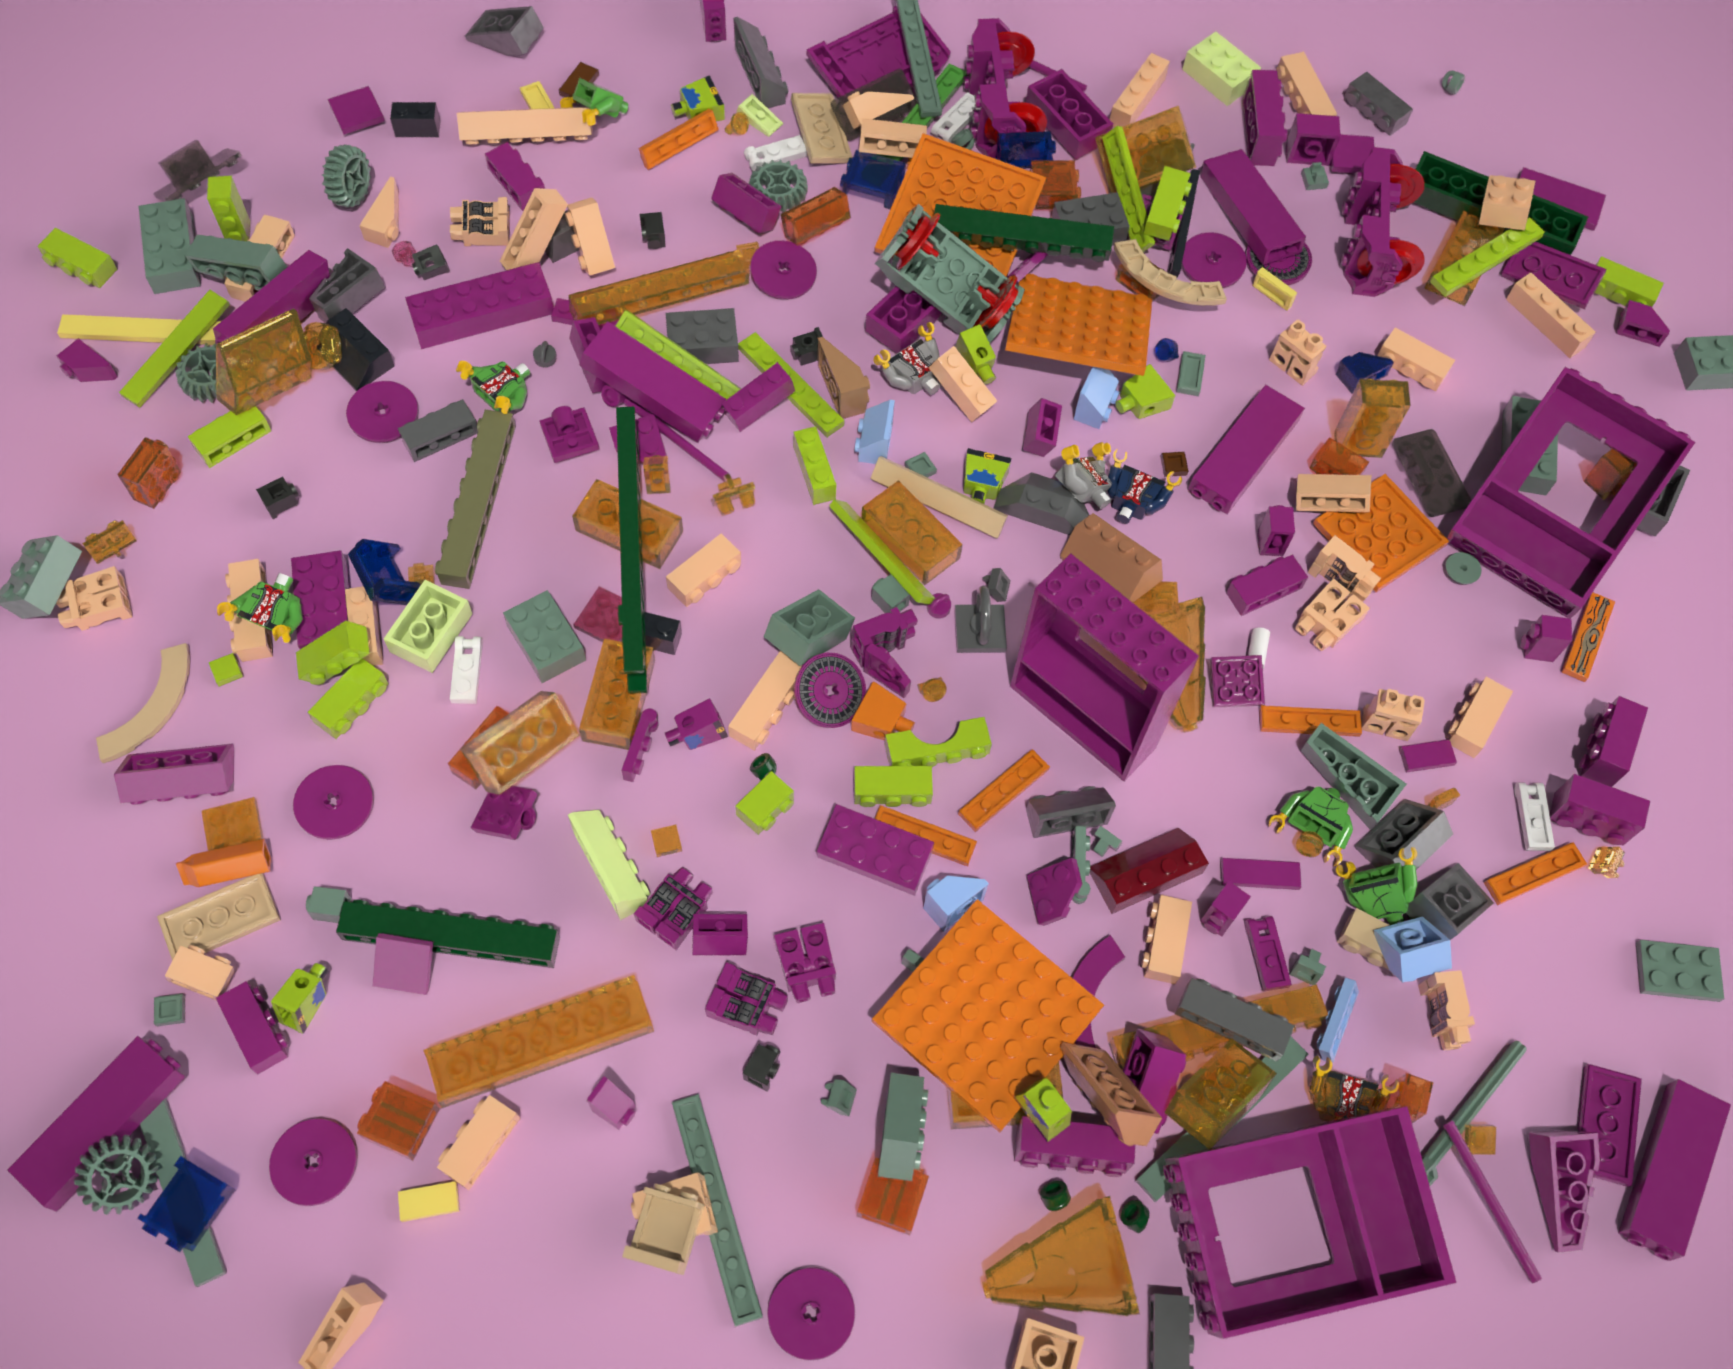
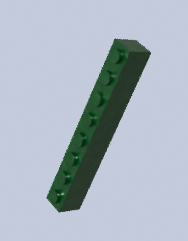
(1027, 232)
(452, 934)

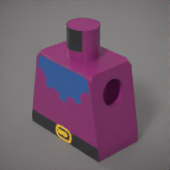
(697, 726)

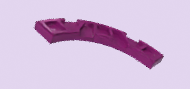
(1092, 972)

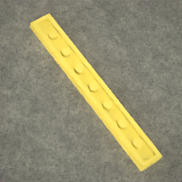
(123, 328)

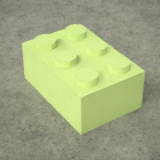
(1219, 67)
(428, 626)

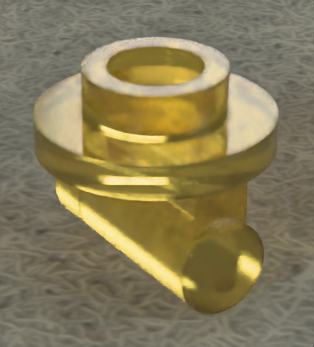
(738, 124)
(933, 689)

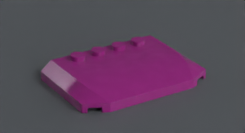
(872, 54)

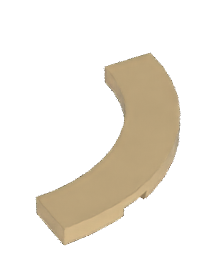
(1164, 283)
(156, 712)

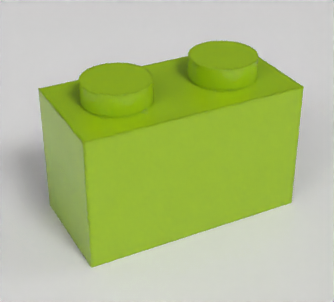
(765, 803)

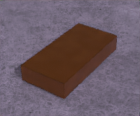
(581, 71)

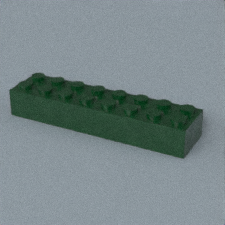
(1457, 189)

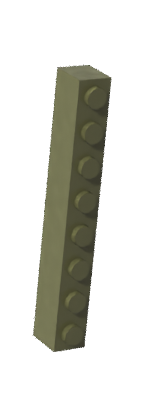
(475, 500)

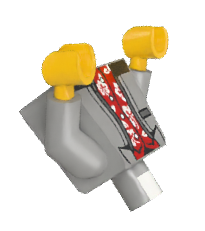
(910, 367)
(1086, 475)

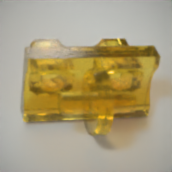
(723, 499)
(109, 542)

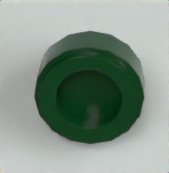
(763, 766)
(1055, 1195)
(1135, 1216)

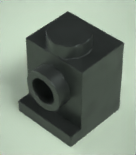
(653, 229)
(429, 255)
(806, 347)
(278, 496)
(762, 1066)

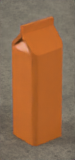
(225, 864)

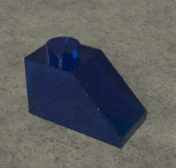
(1362, 367)

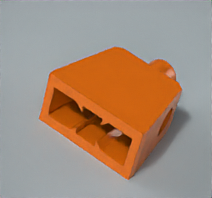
(880, 714)

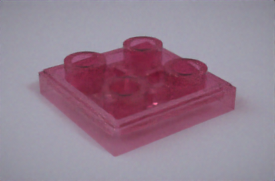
(600, 616)

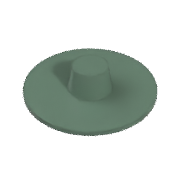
(1463, 568)

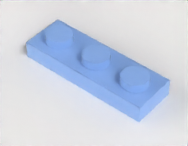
(1338, 1019)

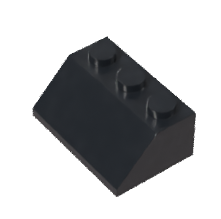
(362, 353)

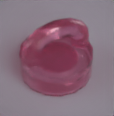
(403, 252)

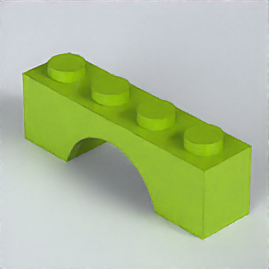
(969, 741)

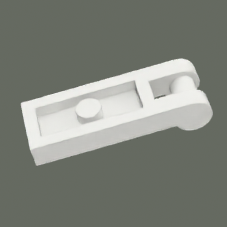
(955, 118)
(786, 150)
(466, 670)
(1534, 816)

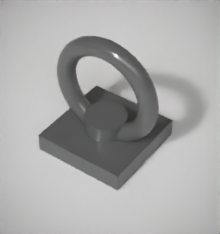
(980, 626)

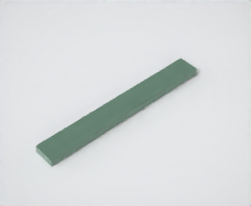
(919, 58)
(164, 1142)
(1153, 1179)
(726, 1242)

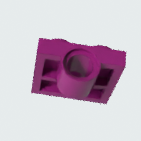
(568, 433)
(506, 813)

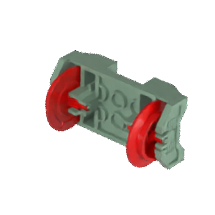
(949, 275)

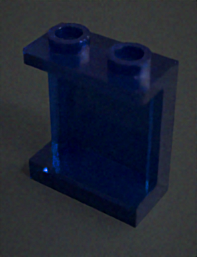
(1023, 147)
(874, 176)
(380, 573)
(186, 1206)

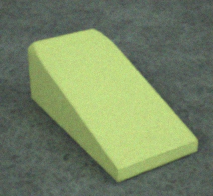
(759, 116)

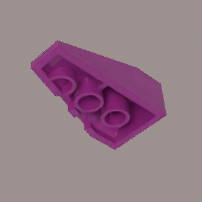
(1564, 1177)

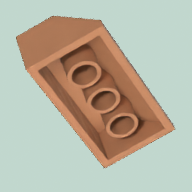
(1114, 557)
(1112, 1093)

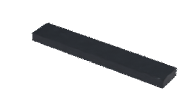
(1181, 236)

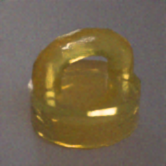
(1309, 844)

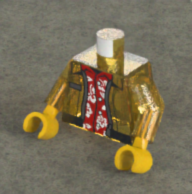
(1345, 1096)

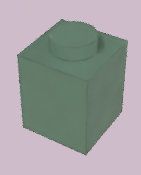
(890, 594)
(326, 903)

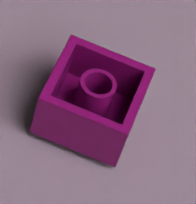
(1313, 139)

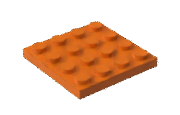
(1390, 535)

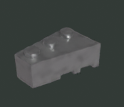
(347, 287)

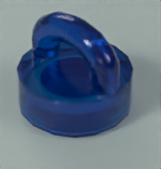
(1167, 350)

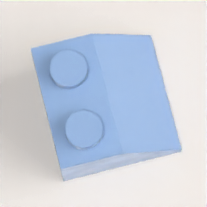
(1097, 397)
(876, 432)
(952, 897)
(1414, 949)

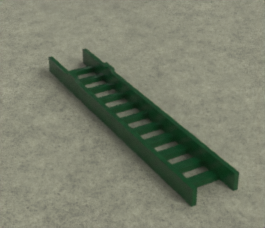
(631, 612)

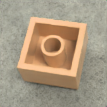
(1507, 202)
(1046, 1347)

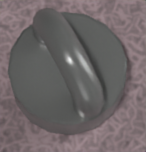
(544, 355)

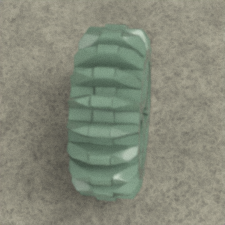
(346, 175)
(777, 179)
(194, 375)
(109, 1186)

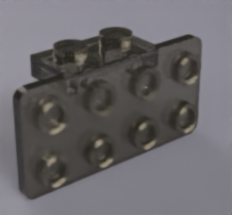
(892, 82)
(190, 167)
(1431, 473)

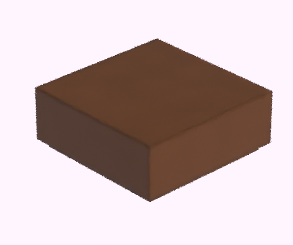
(1174, 462)

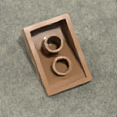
(843, 380)

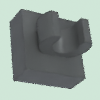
(998, 584)

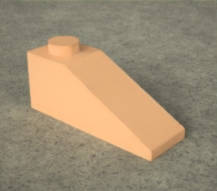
(872, 105)
(382, 219)
(342, 1326)

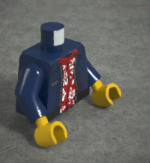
(1136, 492)

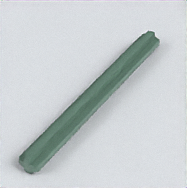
(1477, 1099)

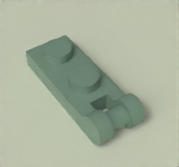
(1080, 845)

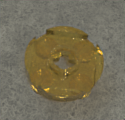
(331, 345)

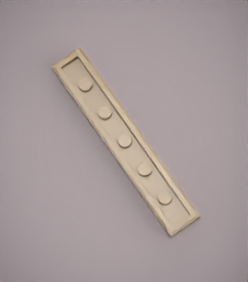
(941, 497)

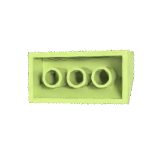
(609, 862)

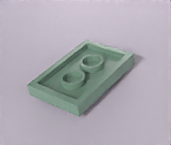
(1679, 970)

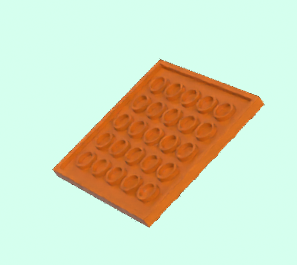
(967, 179)
(1081, 324)
(987, 1014)

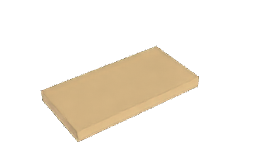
(820, 129)
(220, 916)

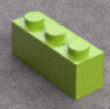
(1168, 203)
(228, 208)
(77, 258)
(1626, 284)
(228, 435)
(814, 465)
(332, 652)
(348, 698)
(893, 785)

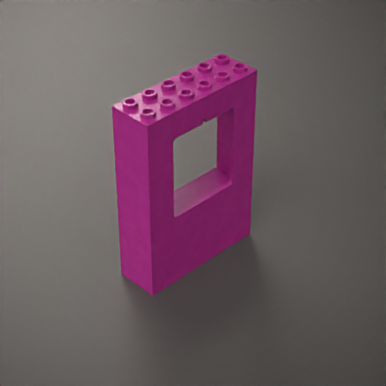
(1535, 545)
(1083, 689)
(1371, 1207)

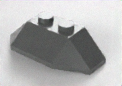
(1042, 503)

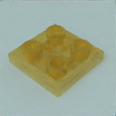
(232, 824)

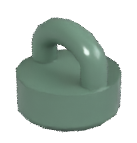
(1455, 83)
(963, 137)

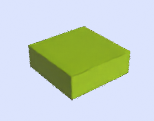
(225, 669)

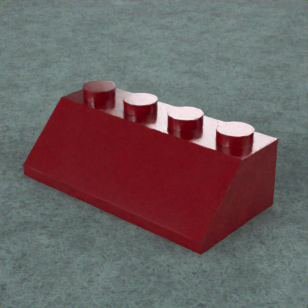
(1148, 869)

